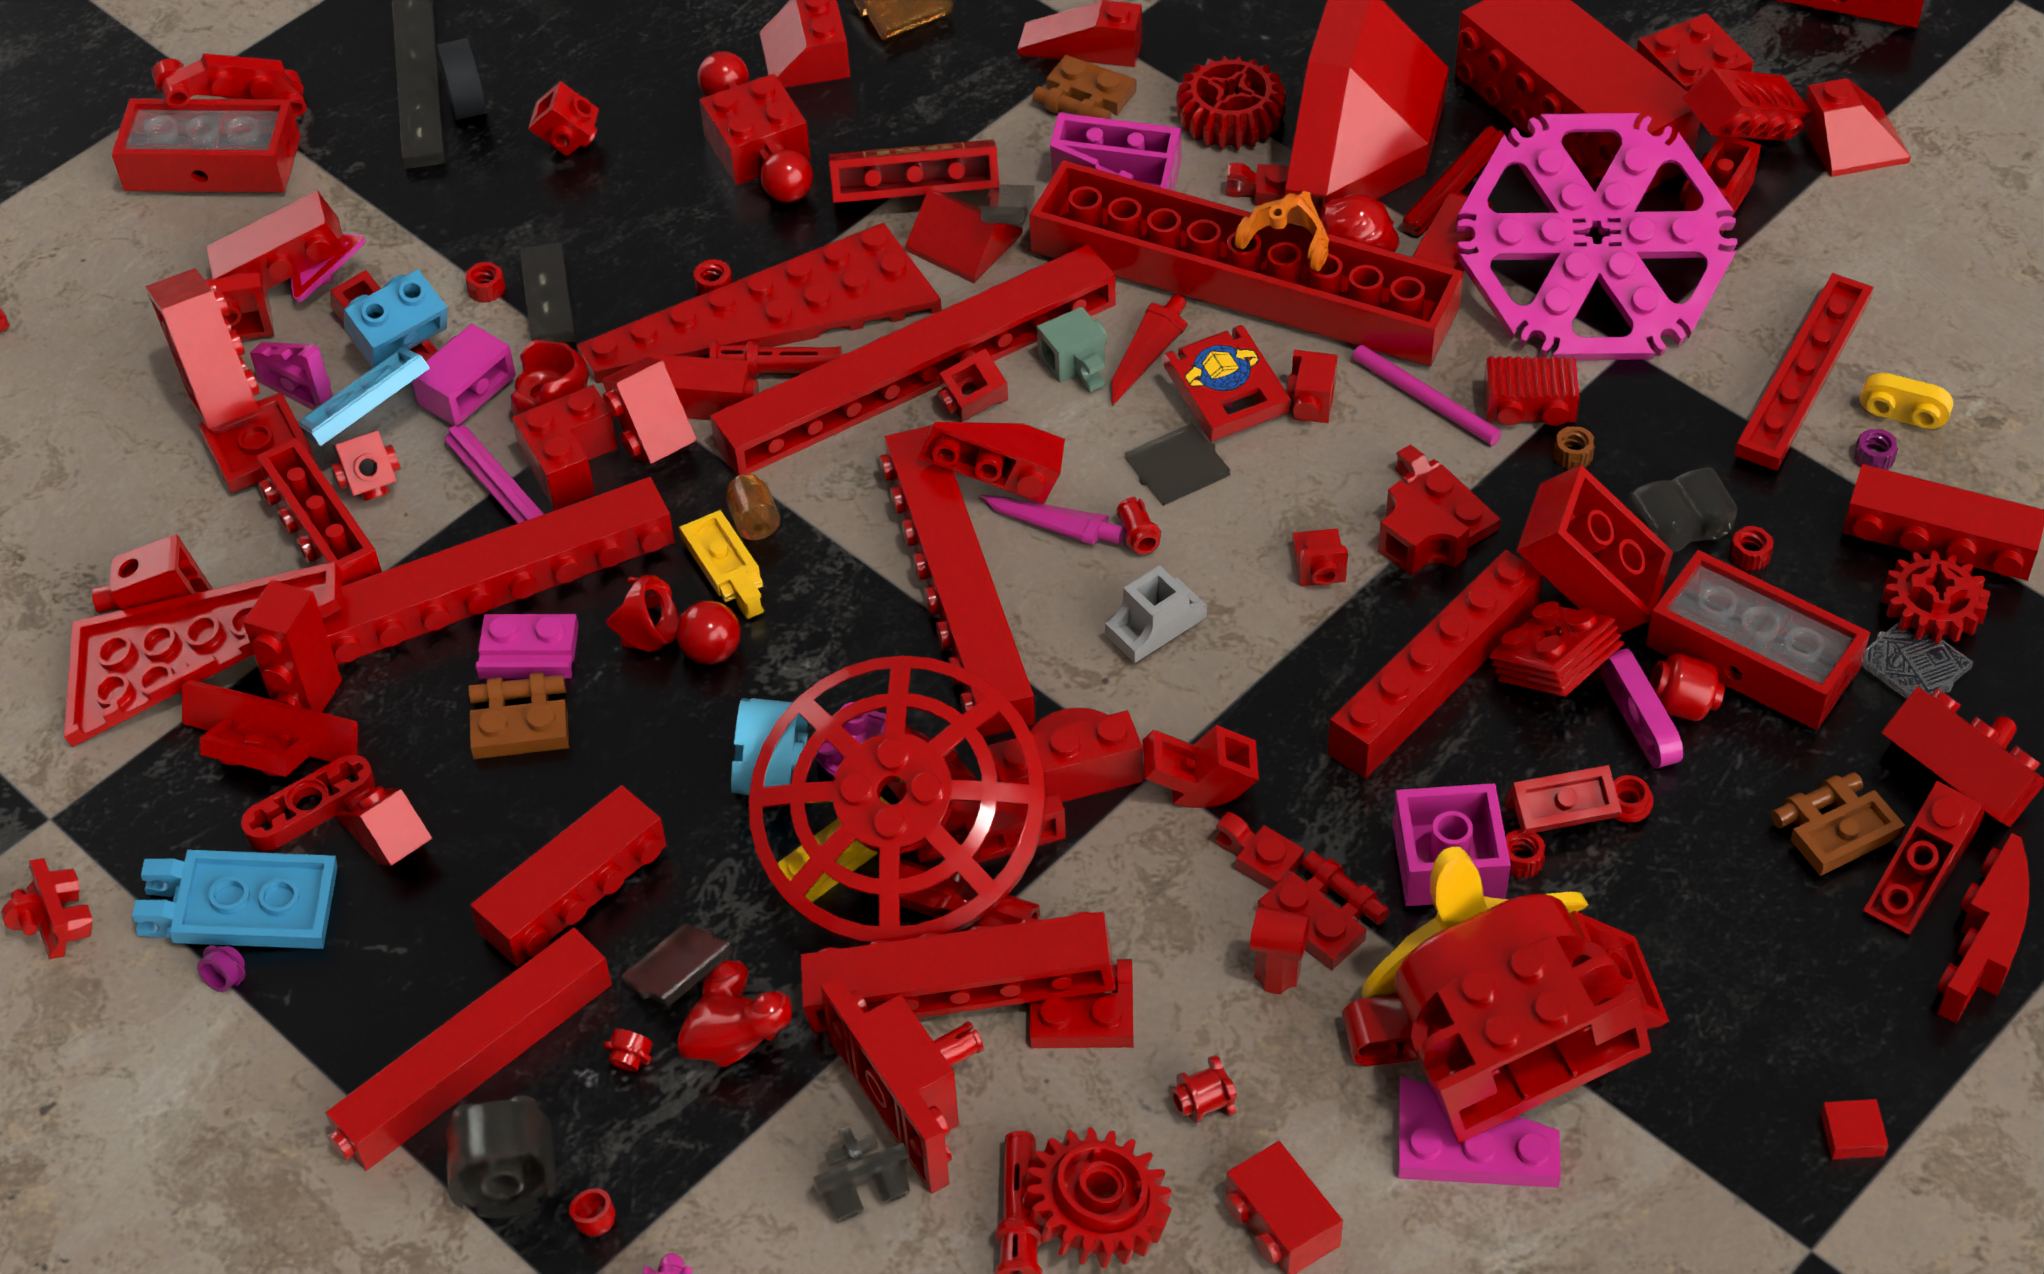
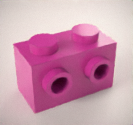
(464, 375)

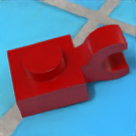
(1265, 184)
(1261, 856)

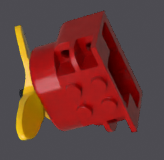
(1507, 999)

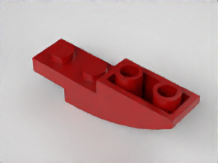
(1991, 928)

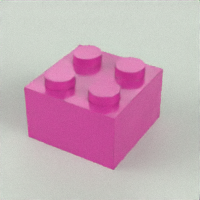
(1444, 818)

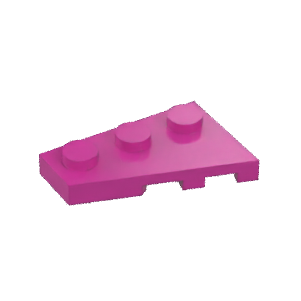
(1506, 1154)

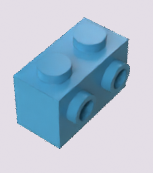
(395, 317)

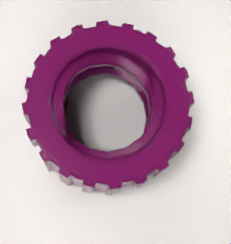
(1876, 439)

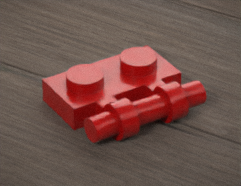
(1332, 930)

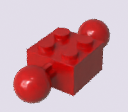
(754, 127)

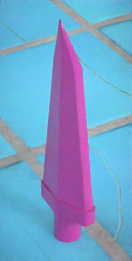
(1069, 522)

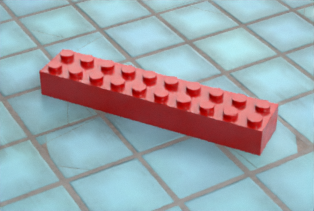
(1190, 249)

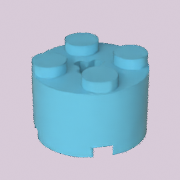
(753, 726)

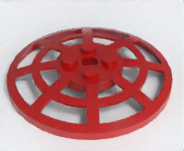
(901, 825)

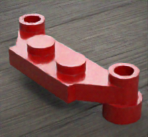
(228, 78)

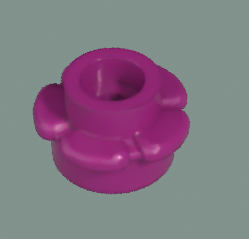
(221, 967)

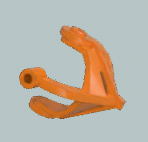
(1279, 213)

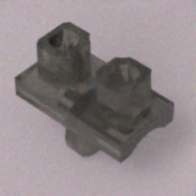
(839, 1185)

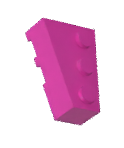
(1119, 147)

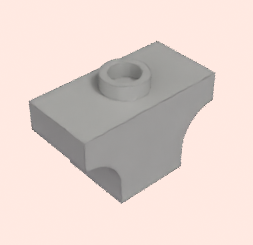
(1153, 613)

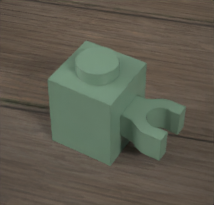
(1073, 347)

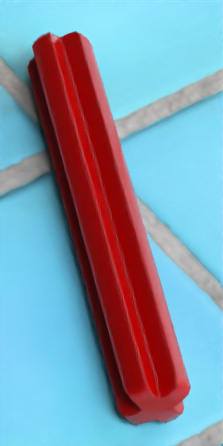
(1454, 179)

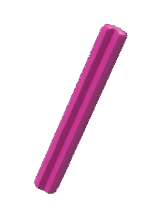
(491, 474)

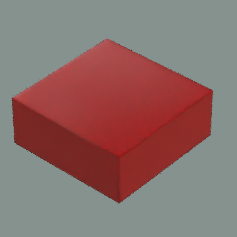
(1854, 1129)

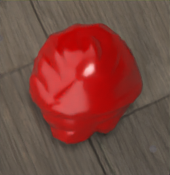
(1360, 220)
(547, 374)

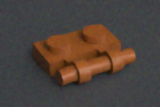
(1085, 89)
(521, 727)
(1843, 833)

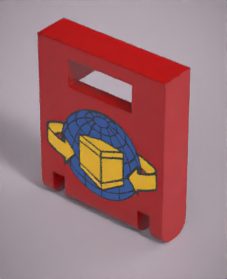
(1221, 372)

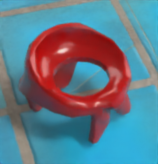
(633, 619)

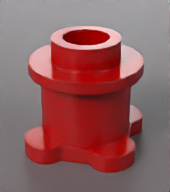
(1204, 1092)

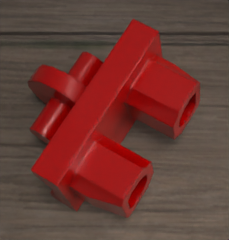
(42, 908)

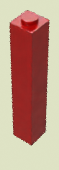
(467, 1050)

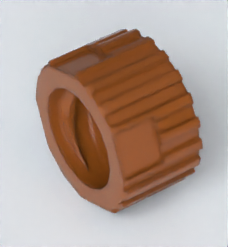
(1574, 437)

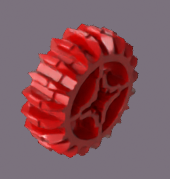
(1231, 102)

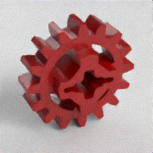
(1935, 597)

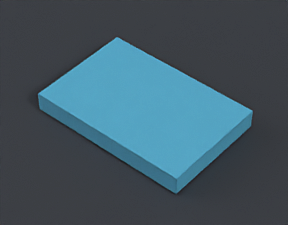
(362, 395)

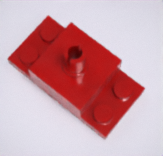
(902, 1072)

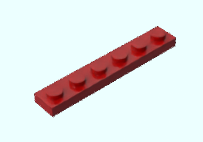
(1803, 372)

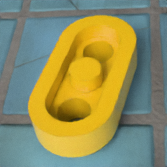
(1906, 400)

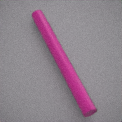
(1427, 395)

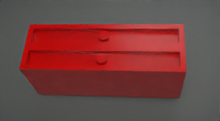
(1563, 61)

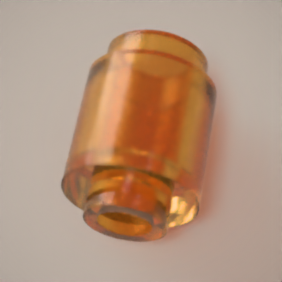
(752, 507)

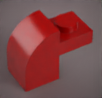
(1203, 773)

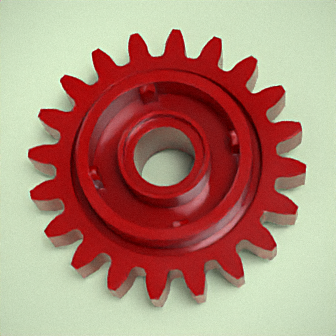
(1130, 1203)

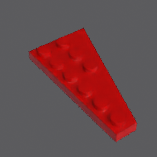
(148, 651)

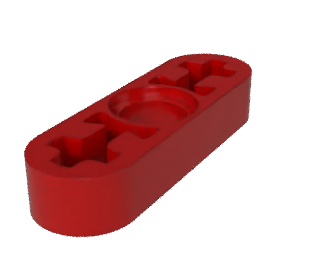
(302, 821)

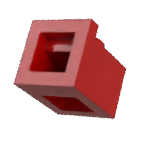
(974, 373)
(1312, 385)

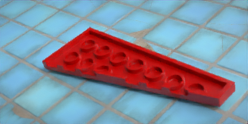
(788, 303)

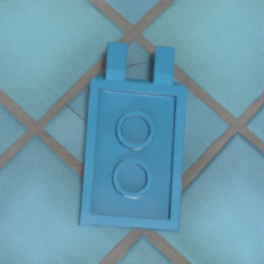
(238, 899)

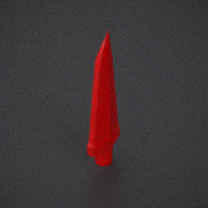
(1155, 333)

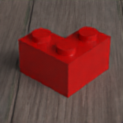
(562, 439)

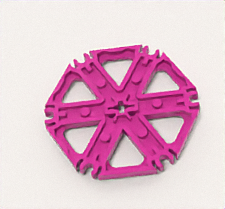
(1578, 260)

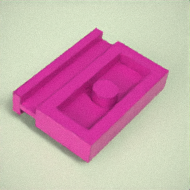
(527, 644)

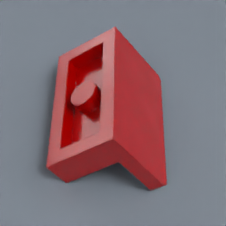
(1564, 799)

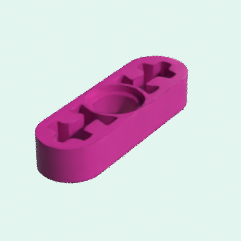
(1642, 709)

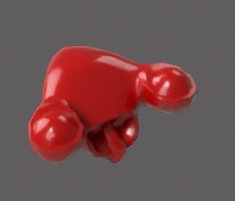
(725, 1024)

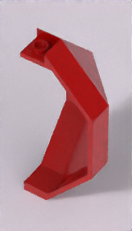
(1365, 105)

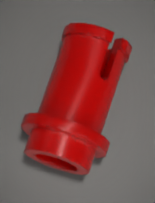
(1141, 534)

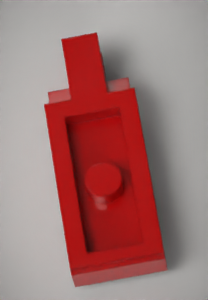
(1442, 487)

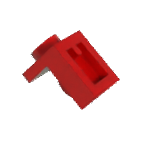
(1319, 557)

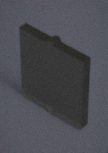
(1177, 464)
(677, 964)

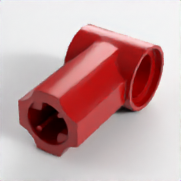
(1279, 946)

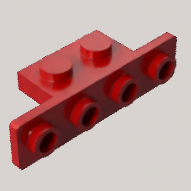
(263, 731)

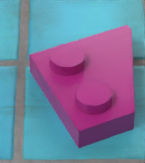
(294, 371)

